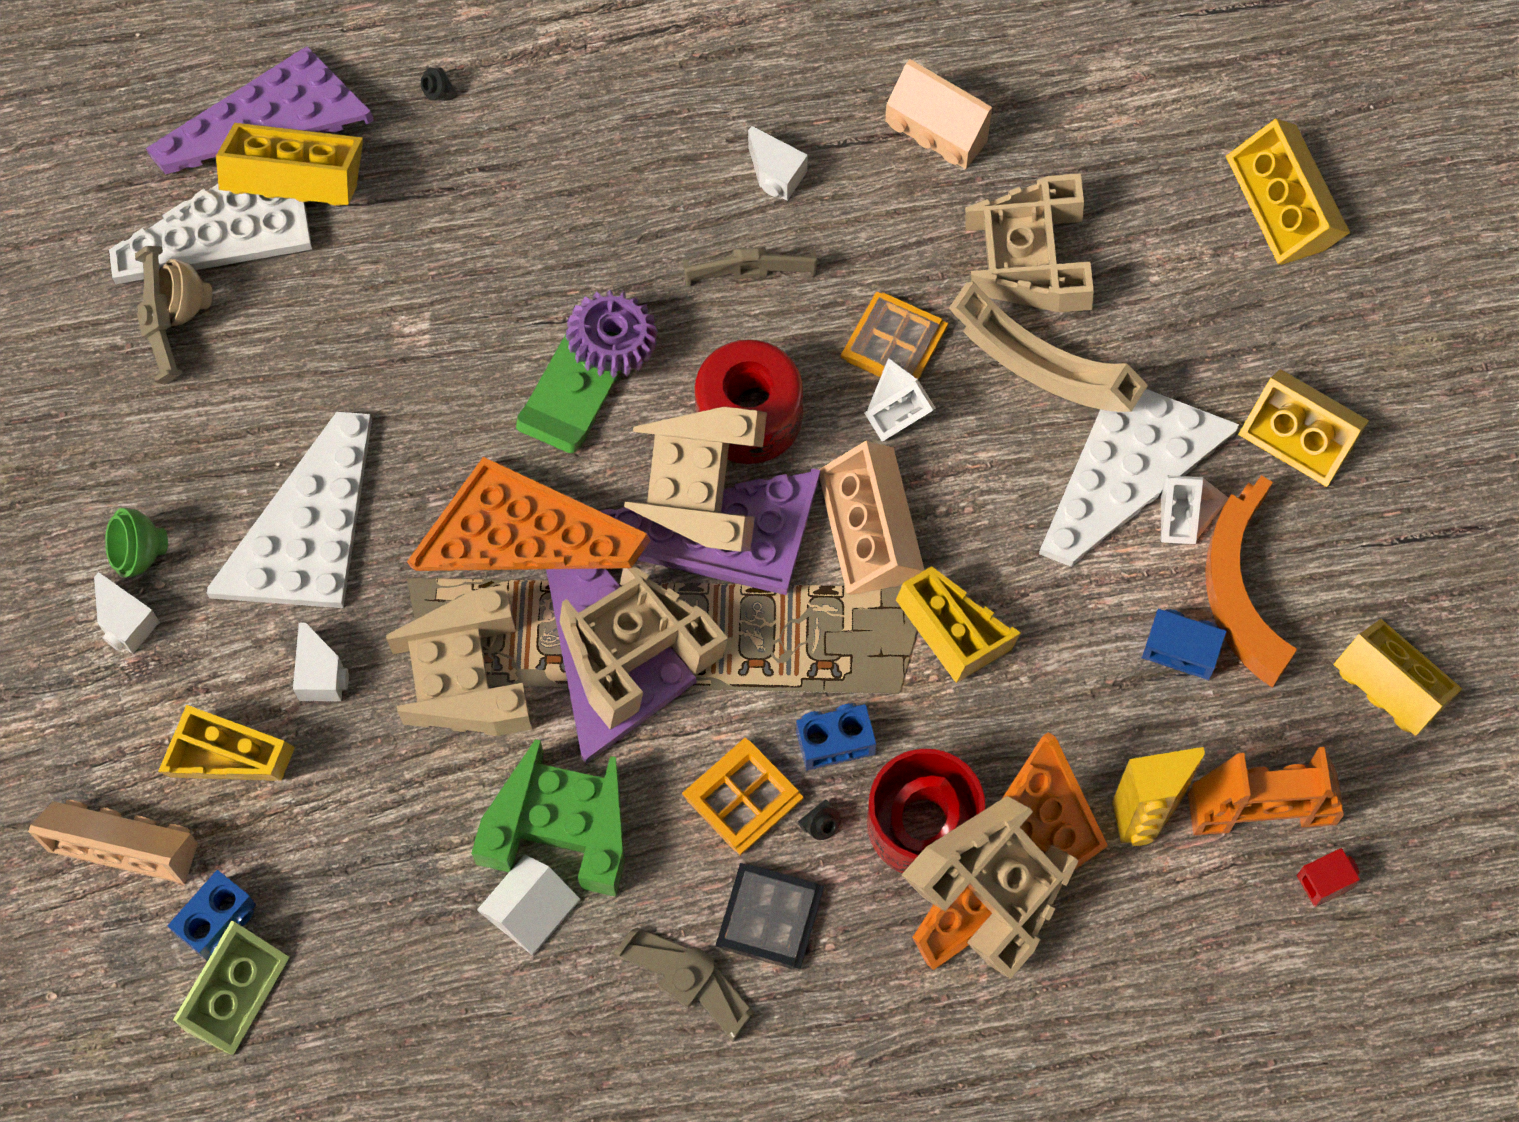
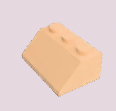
(938, 115)

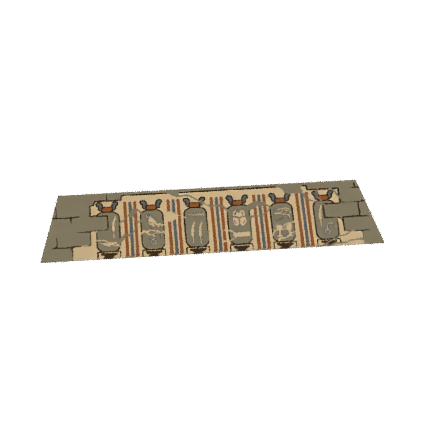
(775, 641)

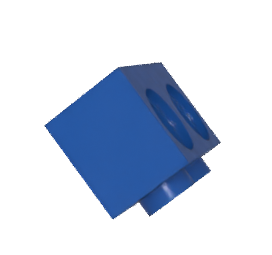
(838, 746)
(204, 909)

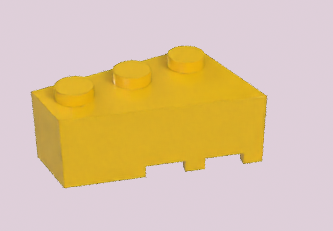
(953, 624)
(222, 749)

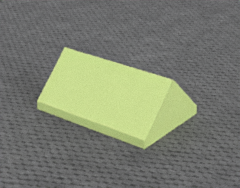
(231, 989)

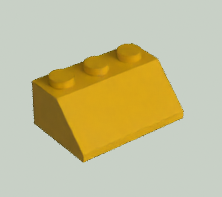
(1303, 427)
(1396, 677)

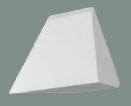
(897, 401)
(1188, 508)

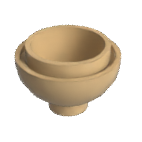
(183, 291)

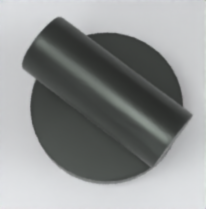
(437, 84)
(821, 821)

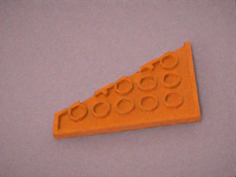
(522, 525)
(1058, 819)

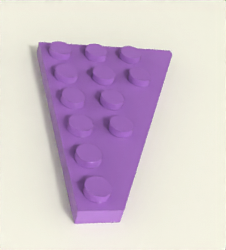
(291, 95)
(780, 520)
(659, 678)

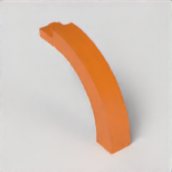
(1232, 610)

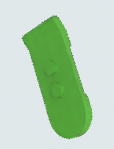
(565, 401)

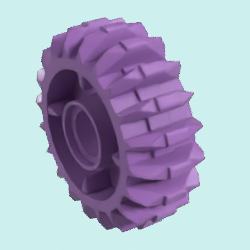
(611, 314)

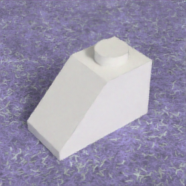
(776, 164)
(122, 616)
(317, 669)

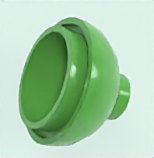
(133, 542)

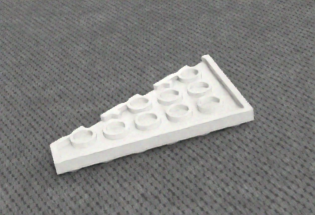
(217, 231)
(1127, 469)
(307, 531)

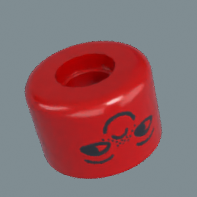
(747, 366)
(914, 777)

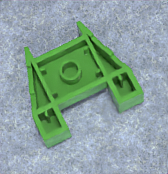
(558, 811)

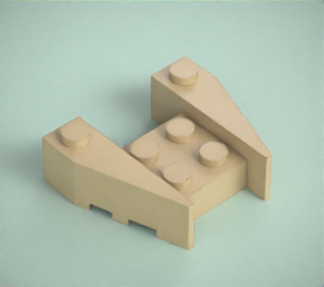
(1023, 246)
(691, 473)
(629, 630)
(452, 667)
(1003, 872)

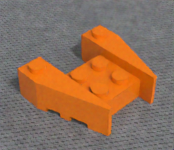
(1242, 795)

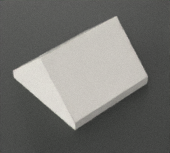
(529, 903)

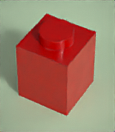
(1329, 876)

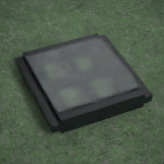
(770, 916)

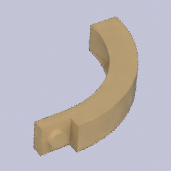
(1052, 369)

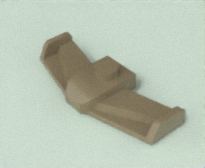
(750, 263)
(154, 315)
(687, 977)

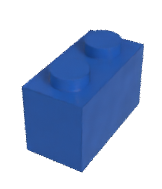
(1184, 643)

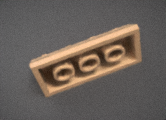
(870, 519)
(115, 840)

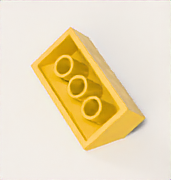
(289, 164)
(1287, 192)
(1152, 792)

